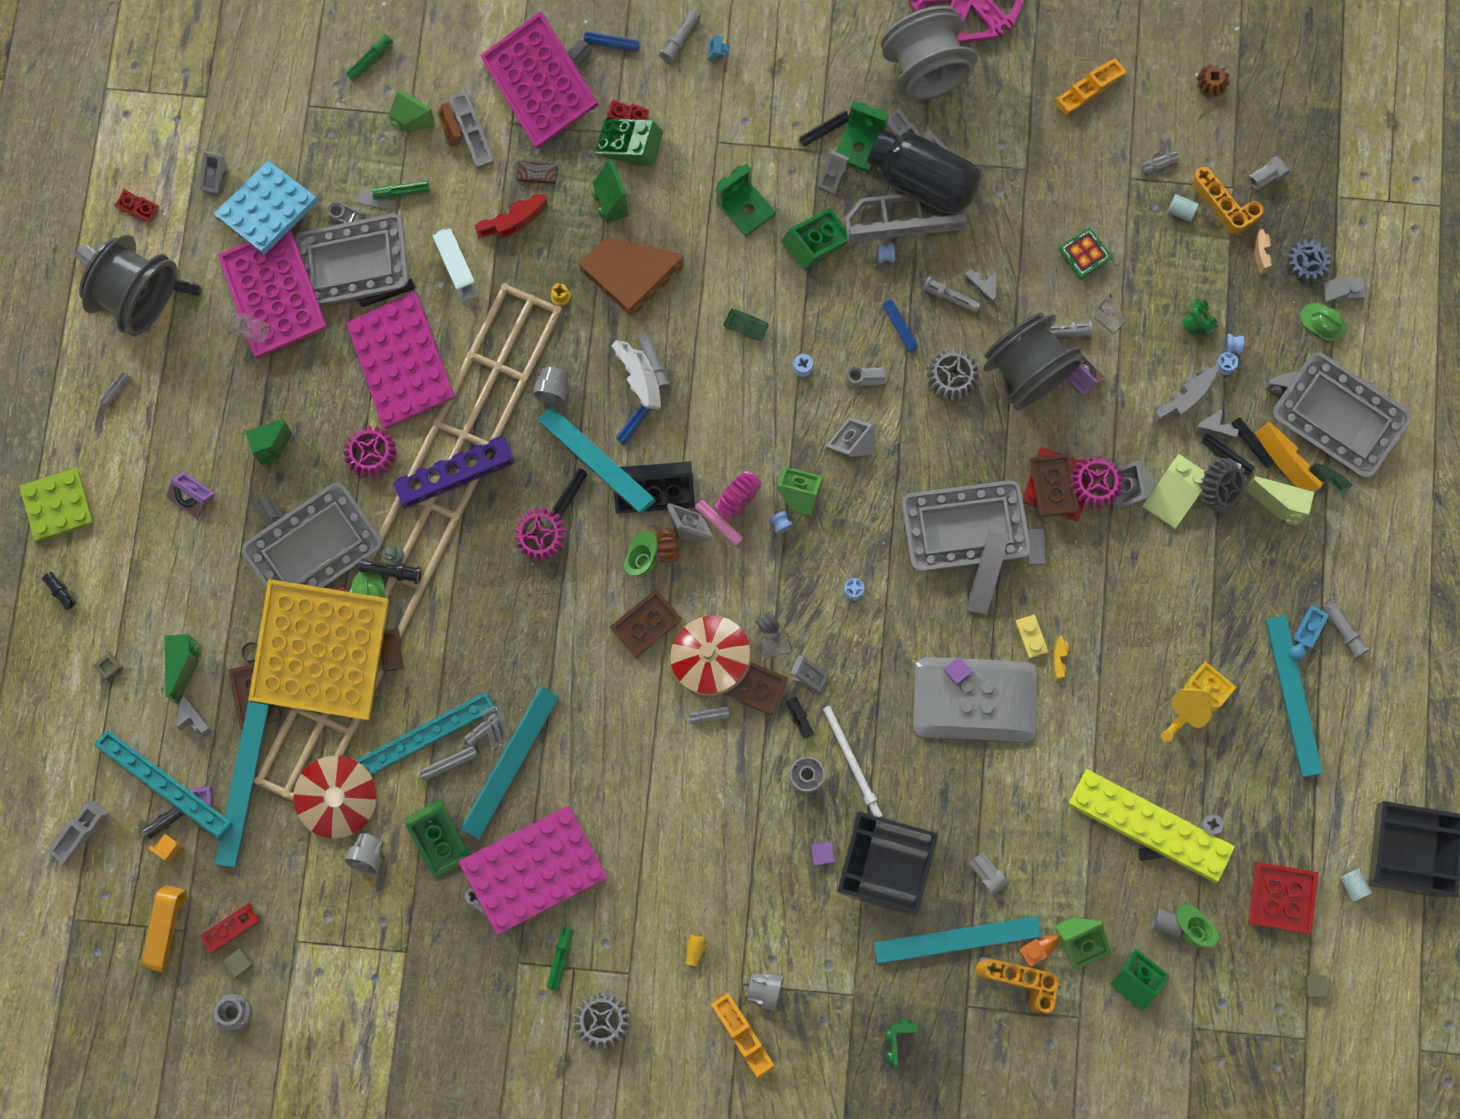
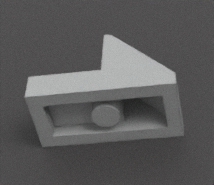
(212, 170)
(833, 172)
(986, 289)
(1343, 289)
(1215, 429)
(808, 674)
(187, 715)

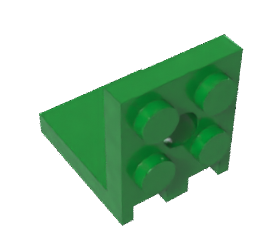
(862, 129)
(738, 193)

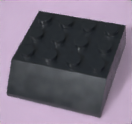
(1416, 850)
(887, 863)

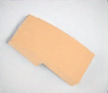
(1261, 247)

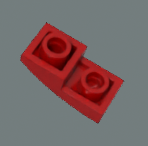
(627, 112)
(136, 206)

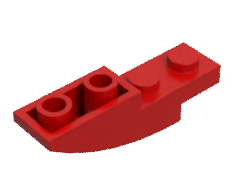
(520, 216)

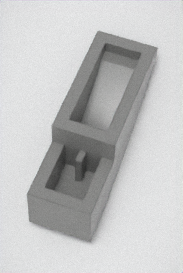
(78, 831)

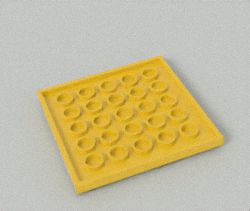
(319, 649)

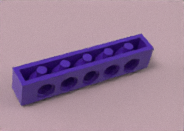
(464, 475)

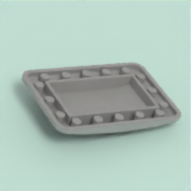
(355, 258)
(1342, 414)
(952, 524)
(313, 540)
(986, 706)

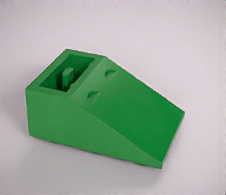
(629, 141)

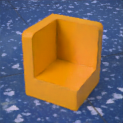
(166, 848)

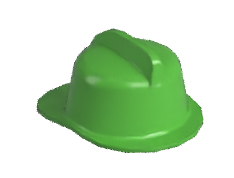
(1323, 321)
(641, 554)
(368, 584)
(1195, 927)

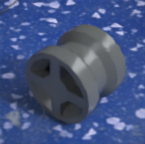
(767, 623)

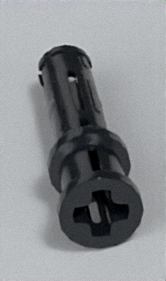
(400, 572)

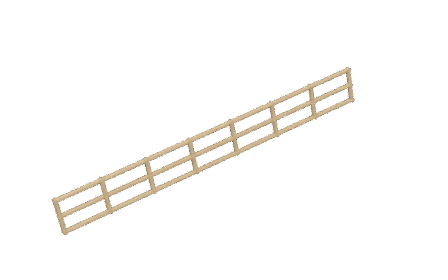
(497, 367)

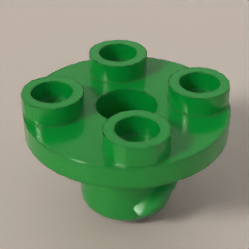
(1200, 319)

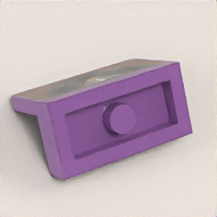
(1086, 377)
(189, 493)

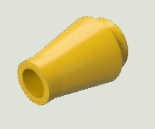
(695, 949)

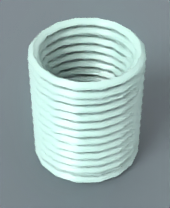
(1182, 208)
(1355, 885)

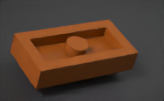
(449, 125)

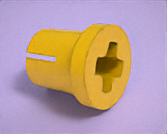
(564, 298)

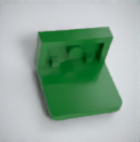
(902, 1027)

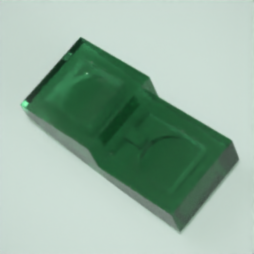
(746, 324)
(1327, 474)

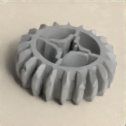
(970, 380)
(608, 1013)

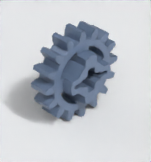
(1309, 269)

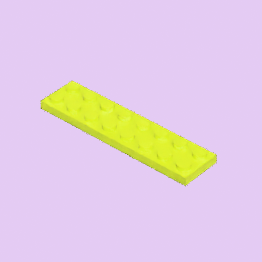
(1151, 826)

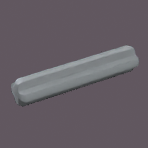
(448, 763)

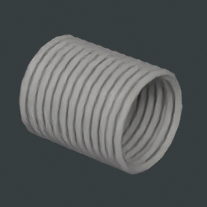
(1166, 923)

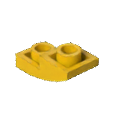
(1059, 653)

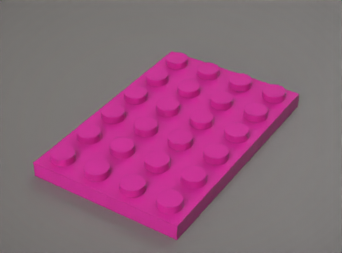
(539, 80)
(274, 291)
(400, 360)
(532, 870)

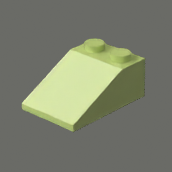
(1175, 491)
(1283, 500)

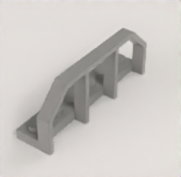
(899, 228)

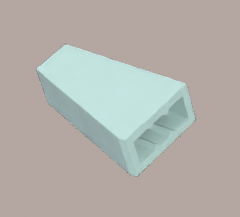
(455, 265)

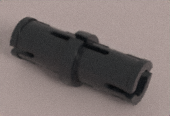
(58, 590)
(799, 717)
(162, 822)

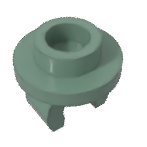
(394, 554)

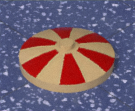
(711, 655)
(335, 796)

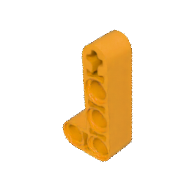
(1206, 181)
(162, 927)
(1016, 978)

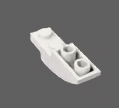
(642, 376)

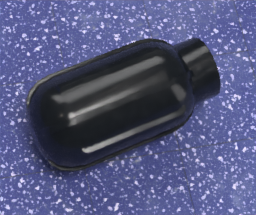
(925, 171)

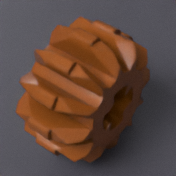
(1220, 80)
(668, 545)

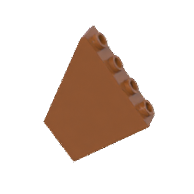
(629, 271)

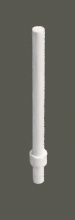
(870, 798)

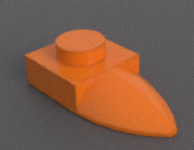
(1038, 949)

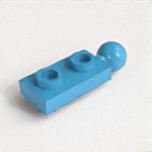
(1308, 632)

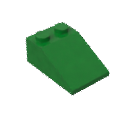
(610, 194)
(815, 238)
(180, 663)
(436, 837)

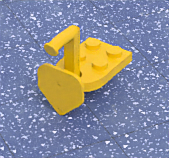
(1199, 698)

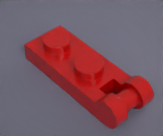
(229, 928)

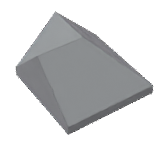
(853, 438)
(1137, 484)
(689, 524)

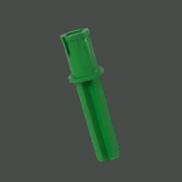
(369, 57)
(402, 189)
(560, 958)

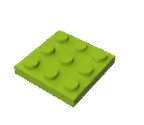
(56, 504)

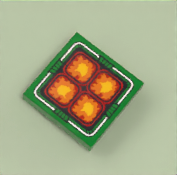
(1085, 253)

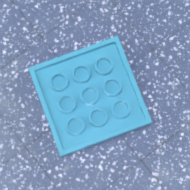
(266, 207)

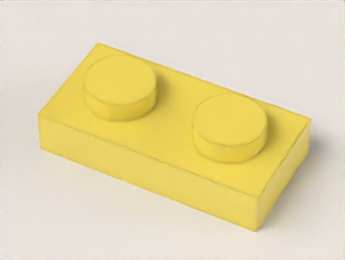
(1031, 636)

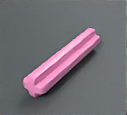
(715, 519)

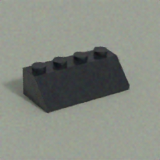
(664, 482)

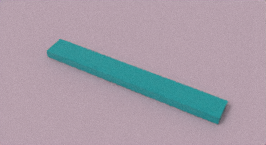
(596, 460)
(1293, 697)
(425, 734)
(509, 762)
(242, 783)
(163, 784)
(957, 939)

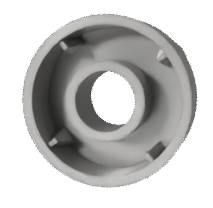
(551, 386)
(815, 767)
(365, 854)
(765, 990)
(221, 1012)

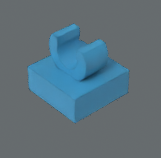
(717, 48)

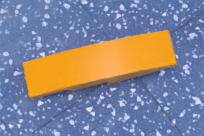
(1090, 87)
(1285, 456)
(743, 1035)

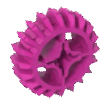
(374, 445)
(1102, 487)
(738, 495)
(541, 542)

